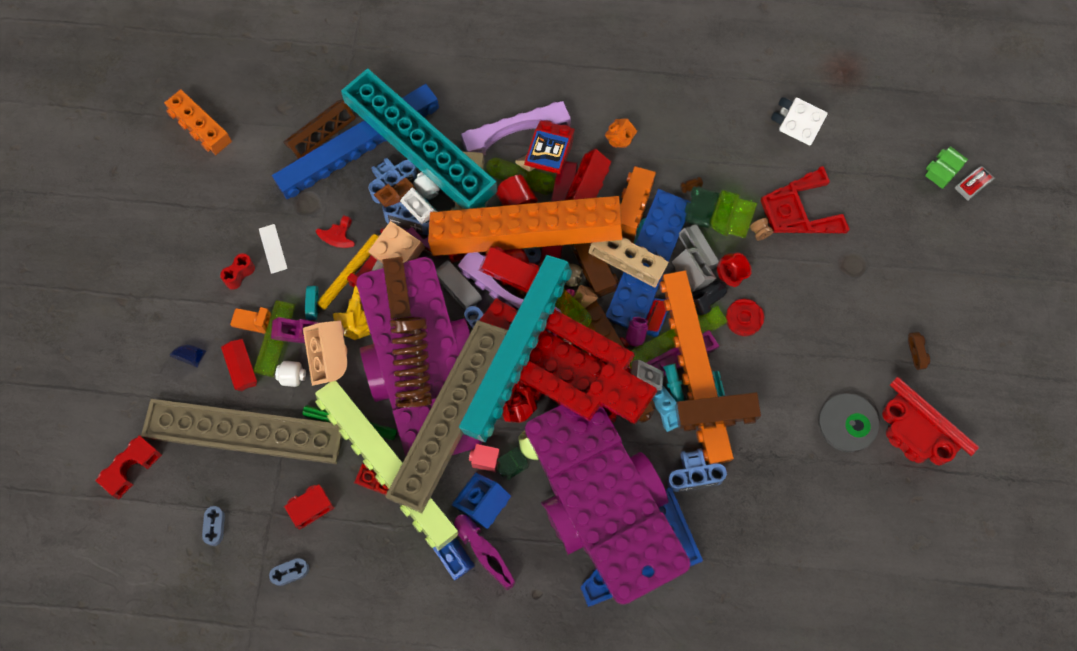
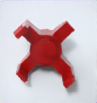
(520, 407)

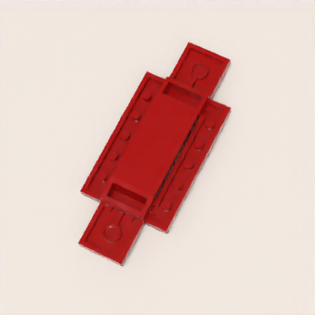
(574, 376)

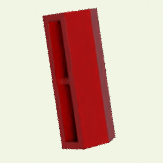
(239, 365)

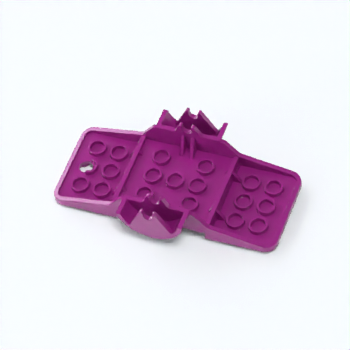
(443, 338)
(606, 502)

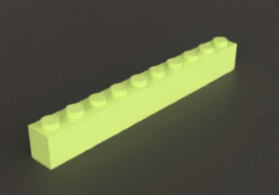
(381, 459)

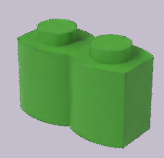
(946, 166)

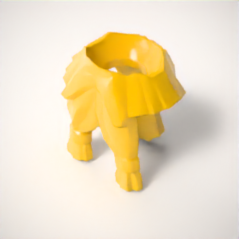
(354, 319)

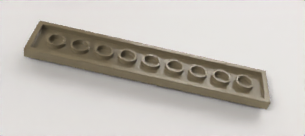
(441, 429)
(242, 431)

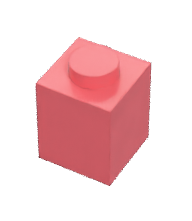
(484, 458)

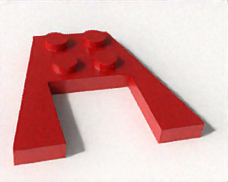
(787, 213)

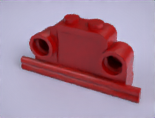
(921, 429)

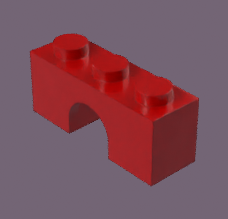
(114, 477)

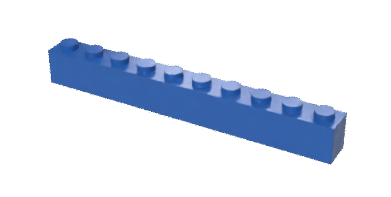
(343, 149)

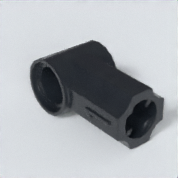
(706, 298)

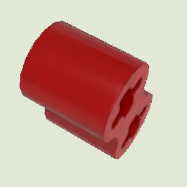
(237, 271)

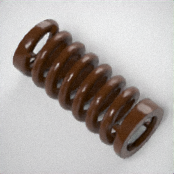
(417, 397)

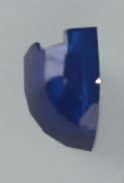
(188, 354)

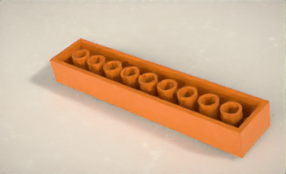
(525, 225)

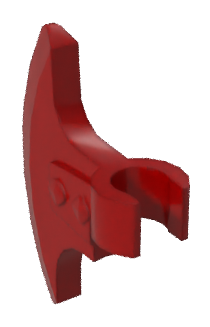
(337, 234)

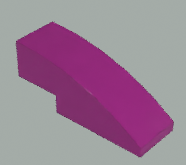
(289, 330)

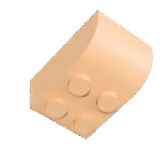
(325, 351)

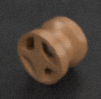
(761, 229)

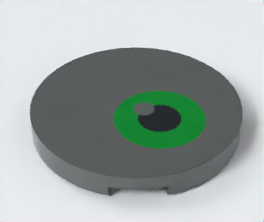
(848, 422)

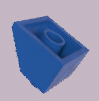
(481, 500)

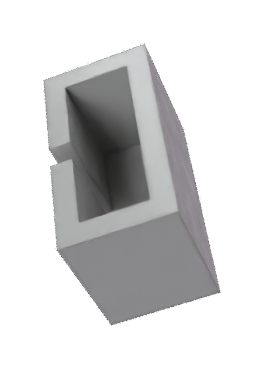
(691, 260)

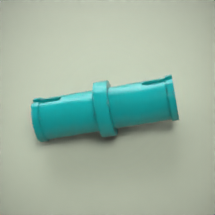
(674, 382)

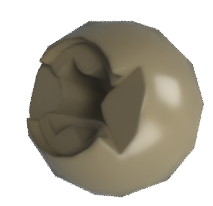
(575, 276)

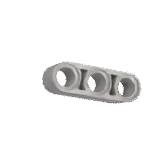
(457, 285)

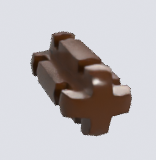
(690, 183)

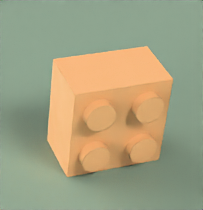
(396, 243)

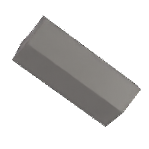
(693, 238)

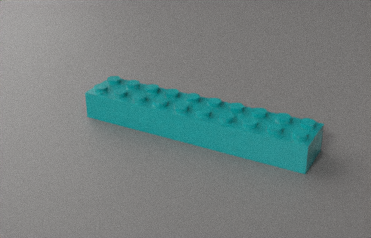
(419, 141)

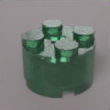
(701, 207)

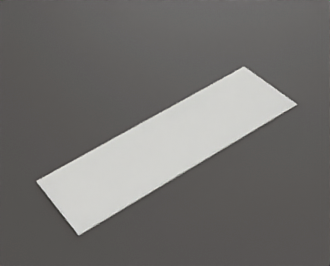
(272, 248)

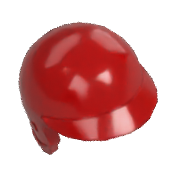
(733, 269)

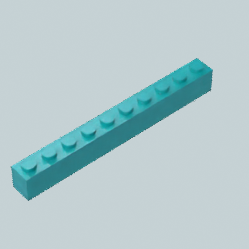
(515, 349)

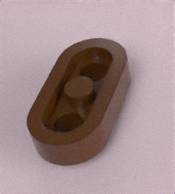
(916, 344)

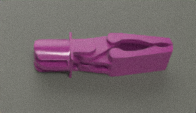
(468, 532)

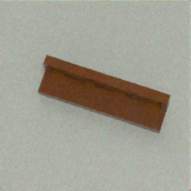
(316, 123)

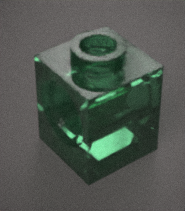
(512, 463)

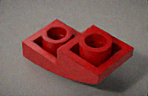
(367, 479)

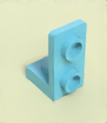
(666, 407)

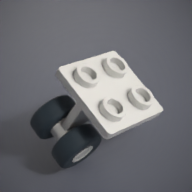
(799, 119)

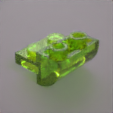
(732, 214)

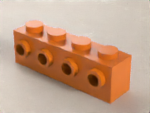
(198, 122)

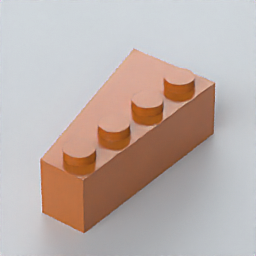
(635, 200)

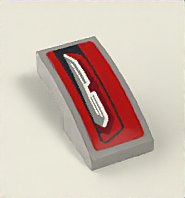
(974, 183)

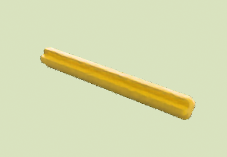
(352, 267)

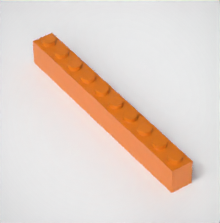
(694, 360)

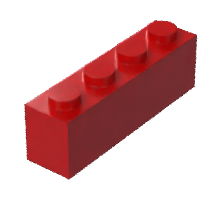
(589, 176)
(509, 268)

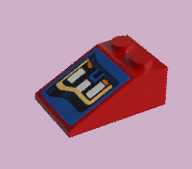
(550, 146)

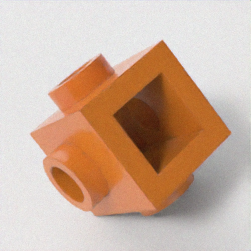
(620, 133)

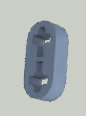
(218, 526)
(291, 576)

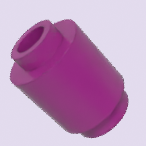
(637, 331)

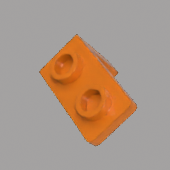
(251, 320)

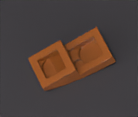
(392, 195)

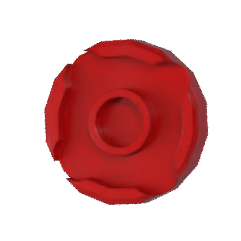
(744, 317)

